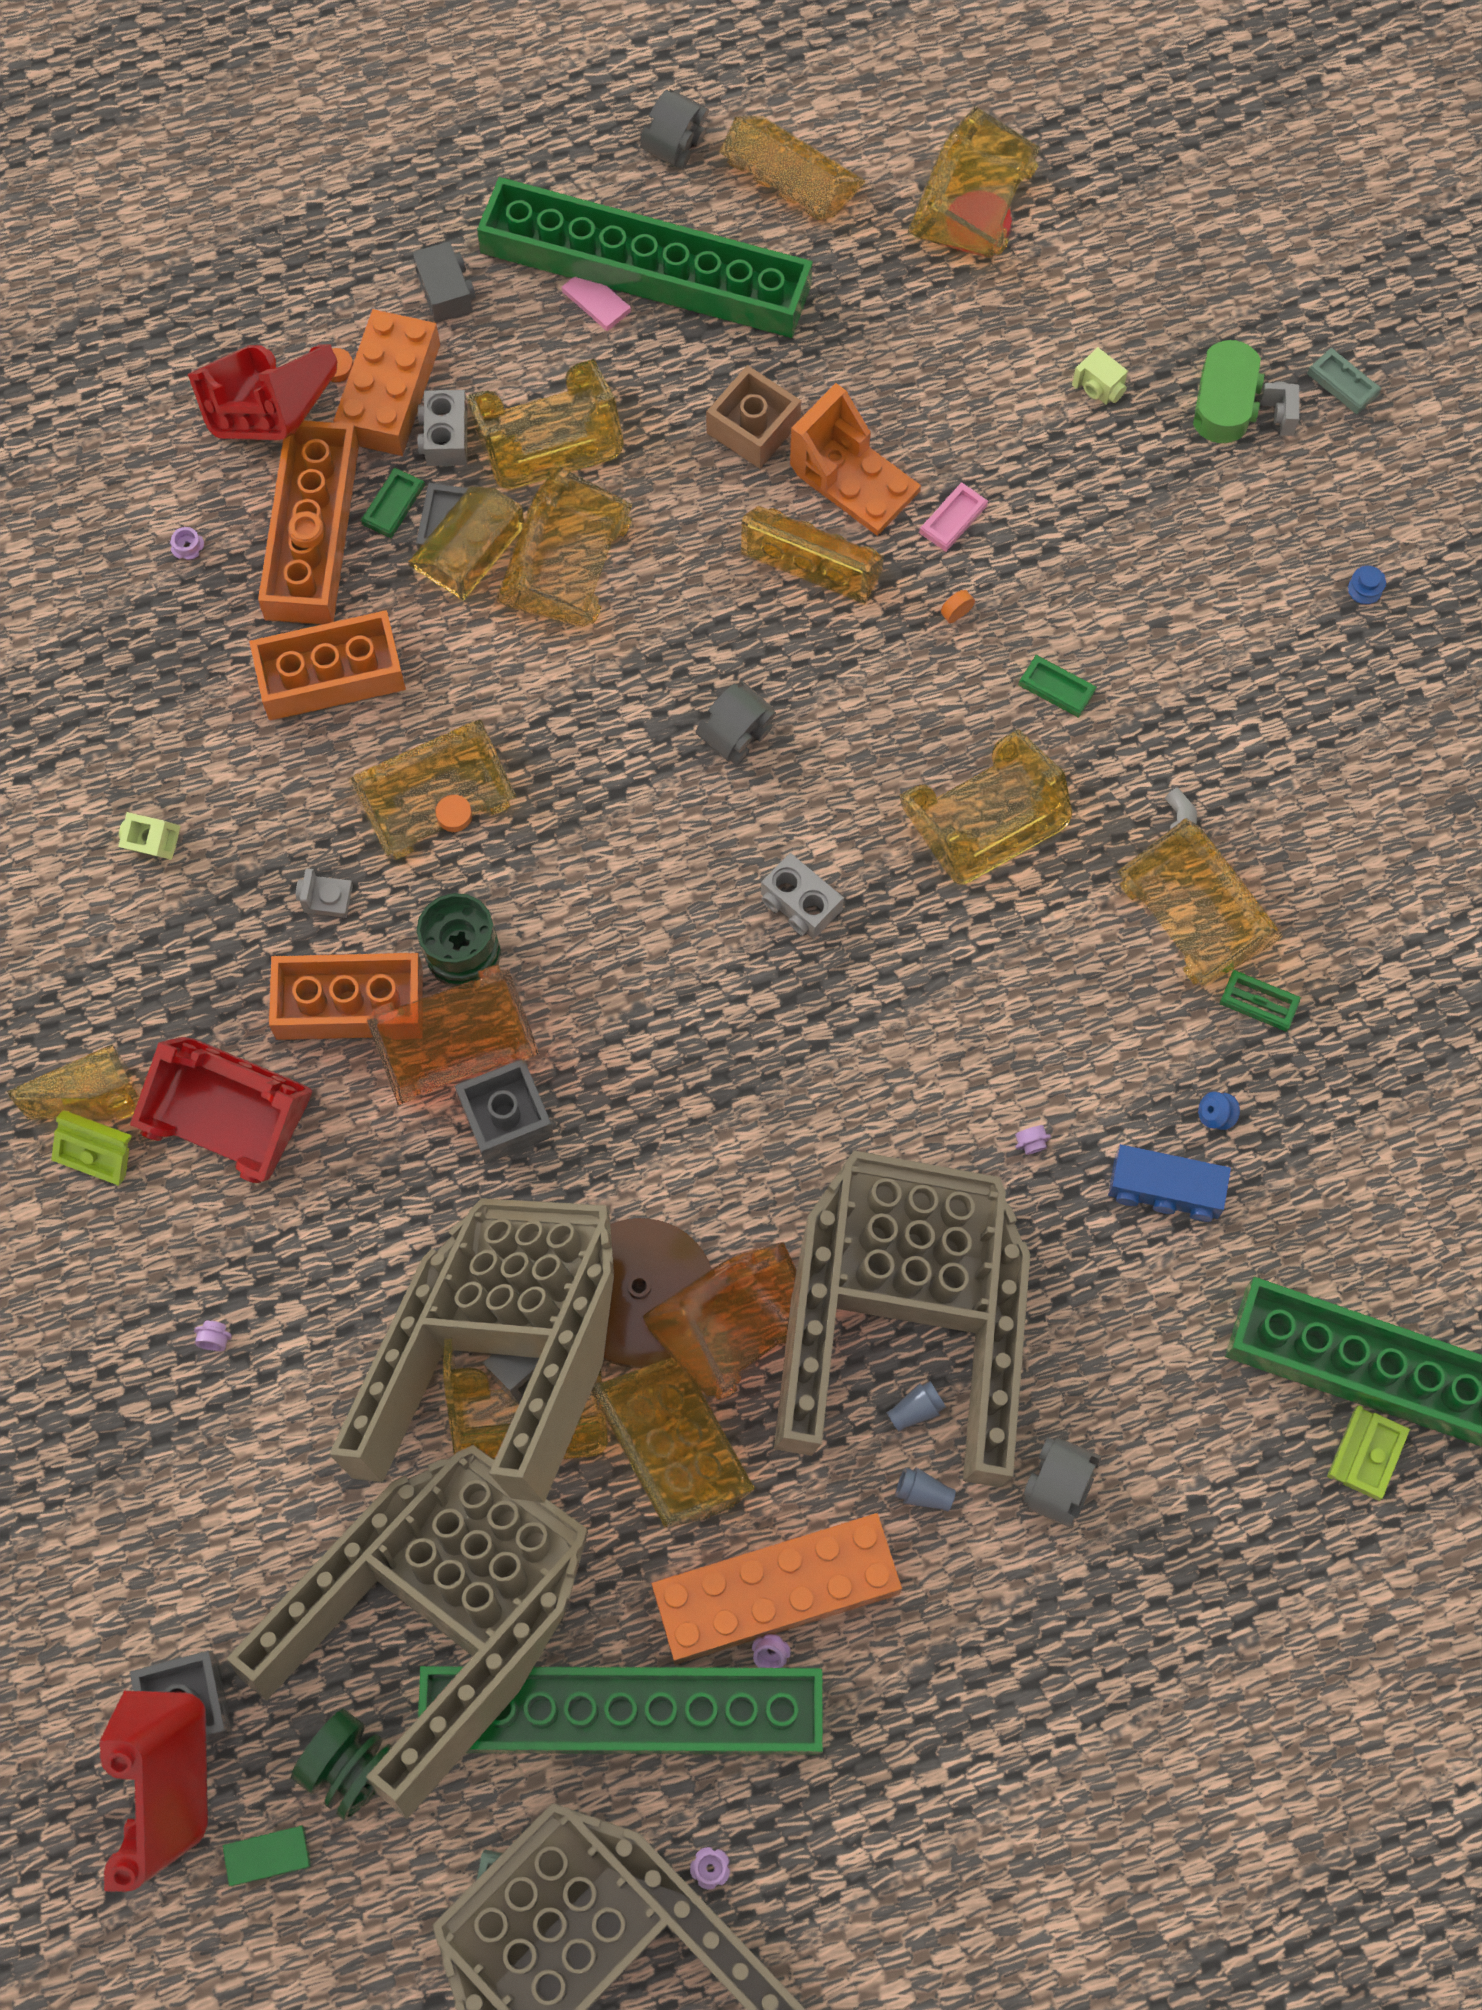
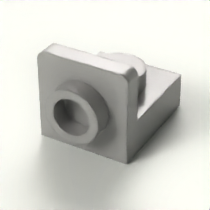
(1286, 402)
(324, 895)

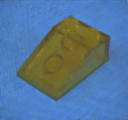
(90, 1087)

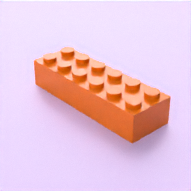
(318, 478)
(776, 1588)

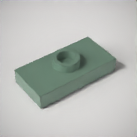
(1344, 381)

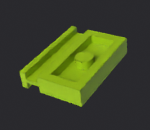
(91, 1147)
(1368, 1453)

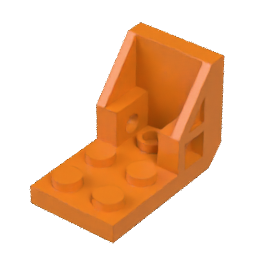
(835, 459)

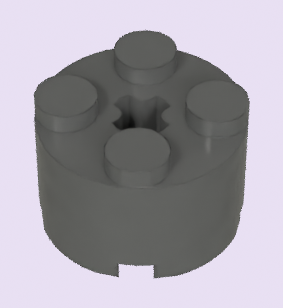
(674, 128)
(735, 721)
(1062, 1482)

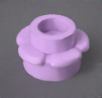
(183, 536)
(1032, 1139)
(212, 1336)
(770, 1659)
(707, 1879)

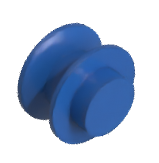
(1367, 585)
(1219, 1110)

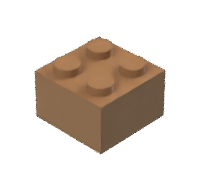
(753, 416)

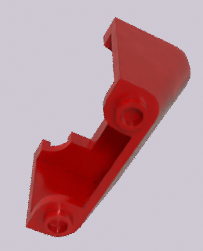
(255, 400)
(220, 1105)
(164, 1749)

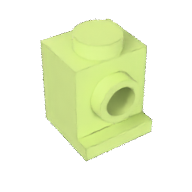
(1101, 377)
(160, 833)

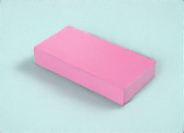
(597, 301)
(953, 517)

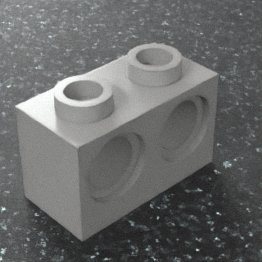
(444, 428)
(808, 891)

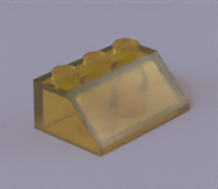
(469, 540)

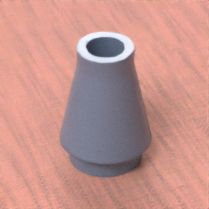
(916, 1407)
(923, 1490)

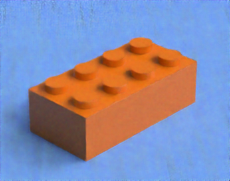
(388, 380)
(327, 665)
(337, 992)

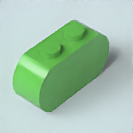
(1228, 392)

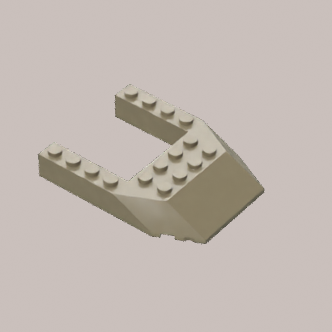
(922, 1251)
(503, 1284)
(466, 1561)
(574, 1913)

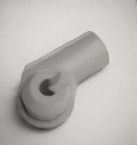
(1182, 806)

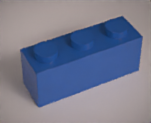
(1169, 1183)

